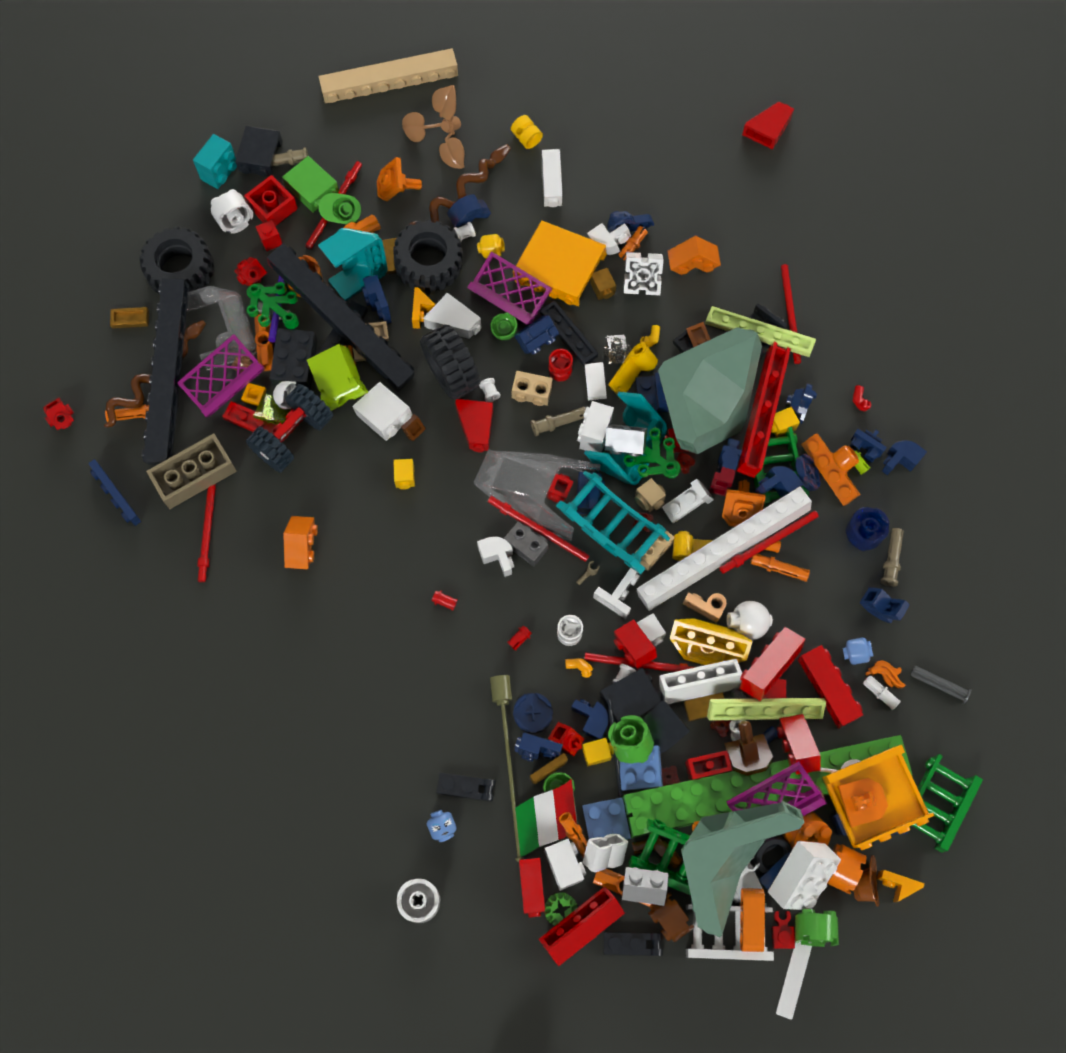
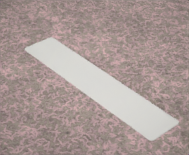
(793, 980)

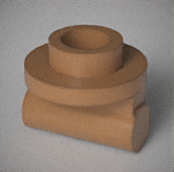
(245, 362)

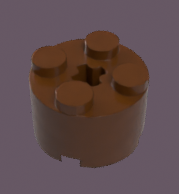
(671, 918)

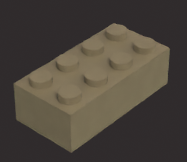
(191, 471)

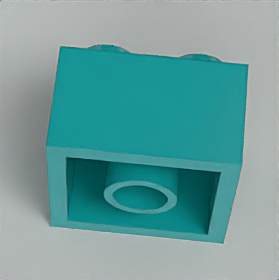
(215, 161)

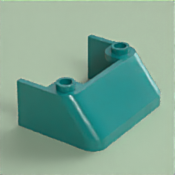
(360, 256)
(636, 414)

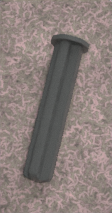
(941, 683)

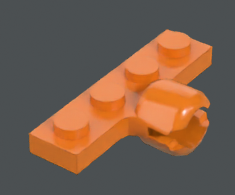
(834, 467)

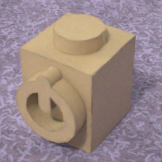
(650, 496)

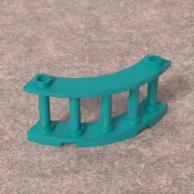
(602, 537)

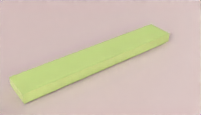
(767, 333)
(766, 709)

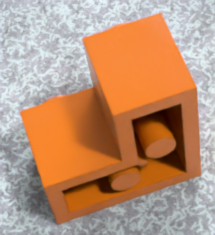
(694, 254)
(298, 541)

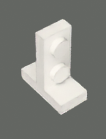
(687, 501)
(613, 601)

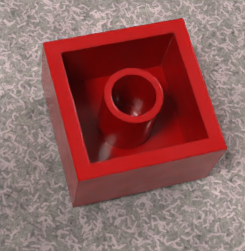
(271, 201)

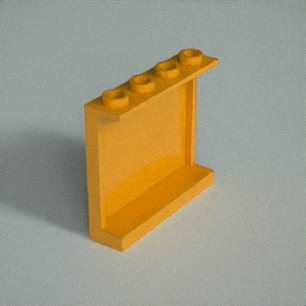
(560, 261)
(900, 790)

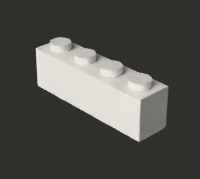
(700, 681)

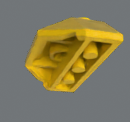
(708, 642)

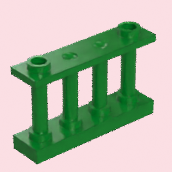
(791, 440)
(961, 803)
(675, 880)

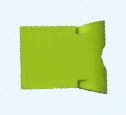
(336, 376)

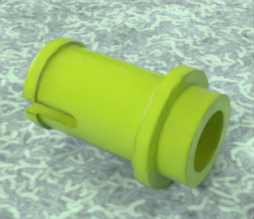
(862, 466)

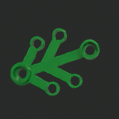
(258, 292)
(653, 456)

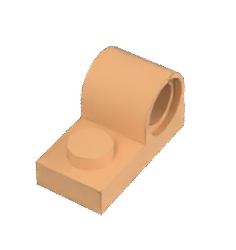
(704, 608)

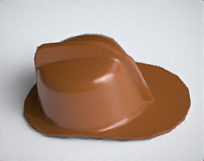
(867, 886)

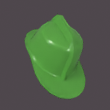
(339, 208)

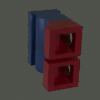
(726, 469)

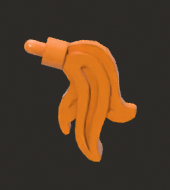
(888, 672)

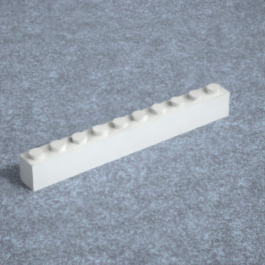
(724, 548)

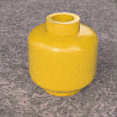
(491, 243)

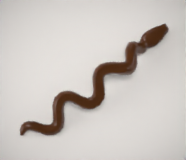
(484, 164)
(191, 332)

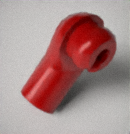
(859, 401)

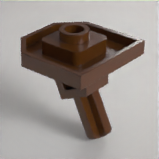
(749, 753)

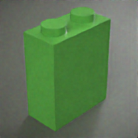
(309, 183)

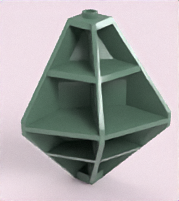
(711, 388)
(721, 851)

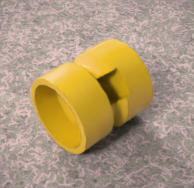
(526, 132)

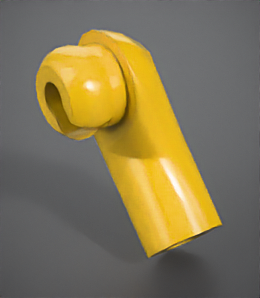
(653, 338)

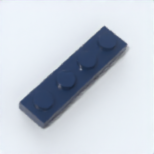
(108, 487)

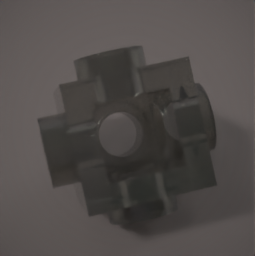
(616, 349)

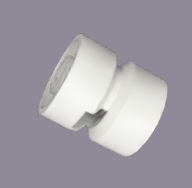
(569, 630)

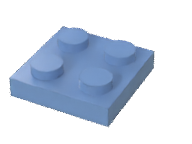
(642, 775)
(606, 819)

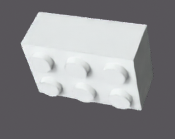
(804, 875)

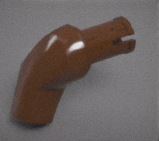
(660, 848)

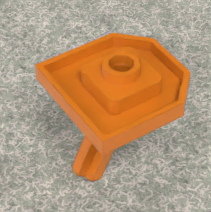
(393, 181)
(741, 504)
(863, 801)

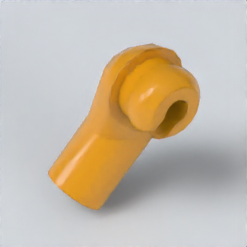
(581, 664)

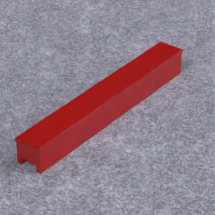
(763, 411)

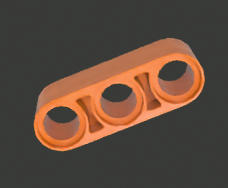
(752, 920)

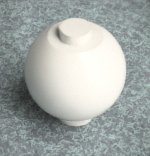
(750, 619)

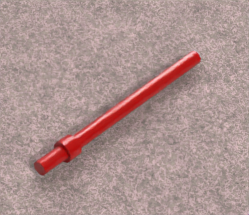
(350, 178)
(789, 305)
(505, 509)
(738, 560)
(203, 561)
(650, 665)

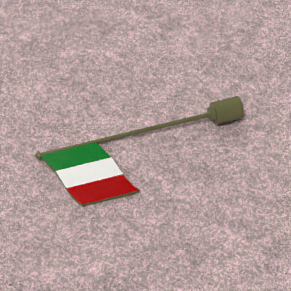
(537, 818)

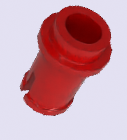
(444, 600)
(518, 639)

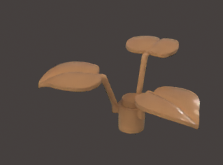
(444, 102)

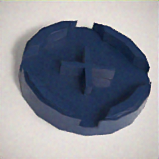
(807, 473)
(532, 713)

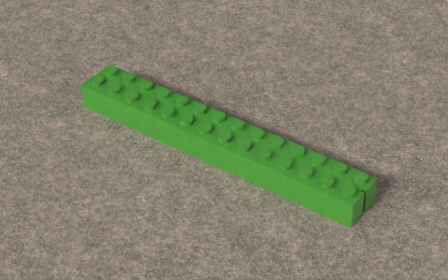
(691, 800)

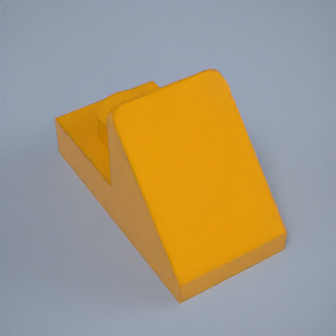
(421, 305)
(905, 885)

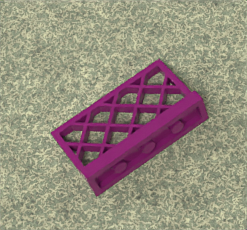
(506, 304)
(232, 388)
(805, 801)

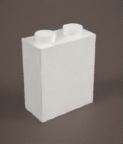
(382, 411)

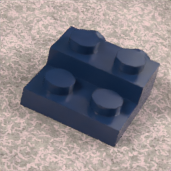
(375, 297)
(652, 391)
(531, 747)

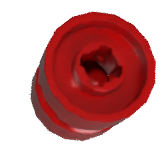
(560, 364)

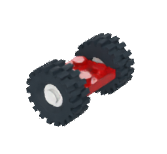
(305, 407)

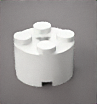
(231, 211)
(406, 901)

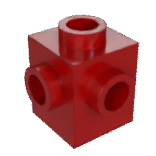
(249, 271)
(58, 414)

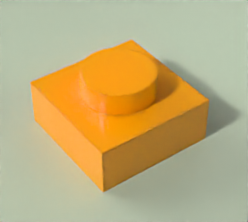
(253, 394)

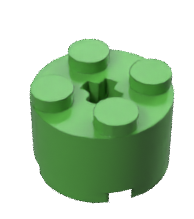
(631, 740)
(816, 928)

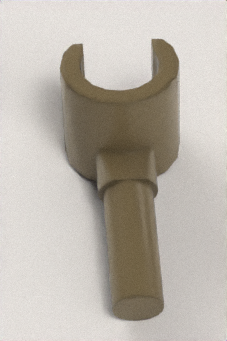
(589, 572)

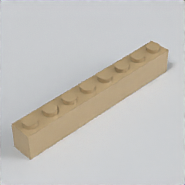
(388, 75)

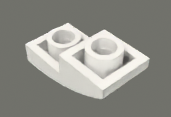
(595, 381)

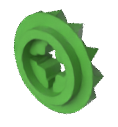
(552, 904)

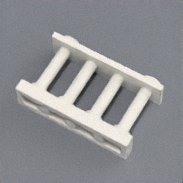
(718, 950)

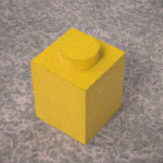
(783, 420)
(404, 473)
(597, 751)

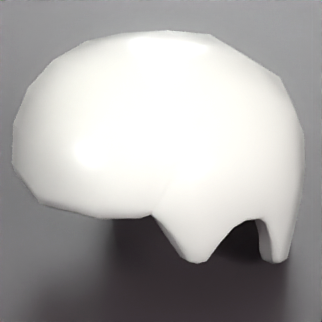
(281, 391)

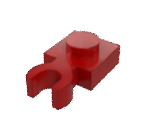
(782, 935)

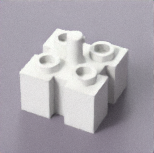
(643, 273)

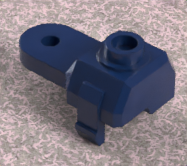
(632, 222)
(801, 401)

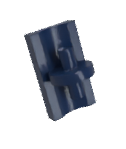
(869, 442)

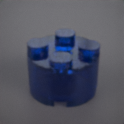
(866, 518)

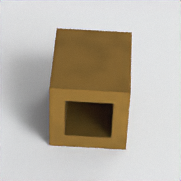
(603, 284)

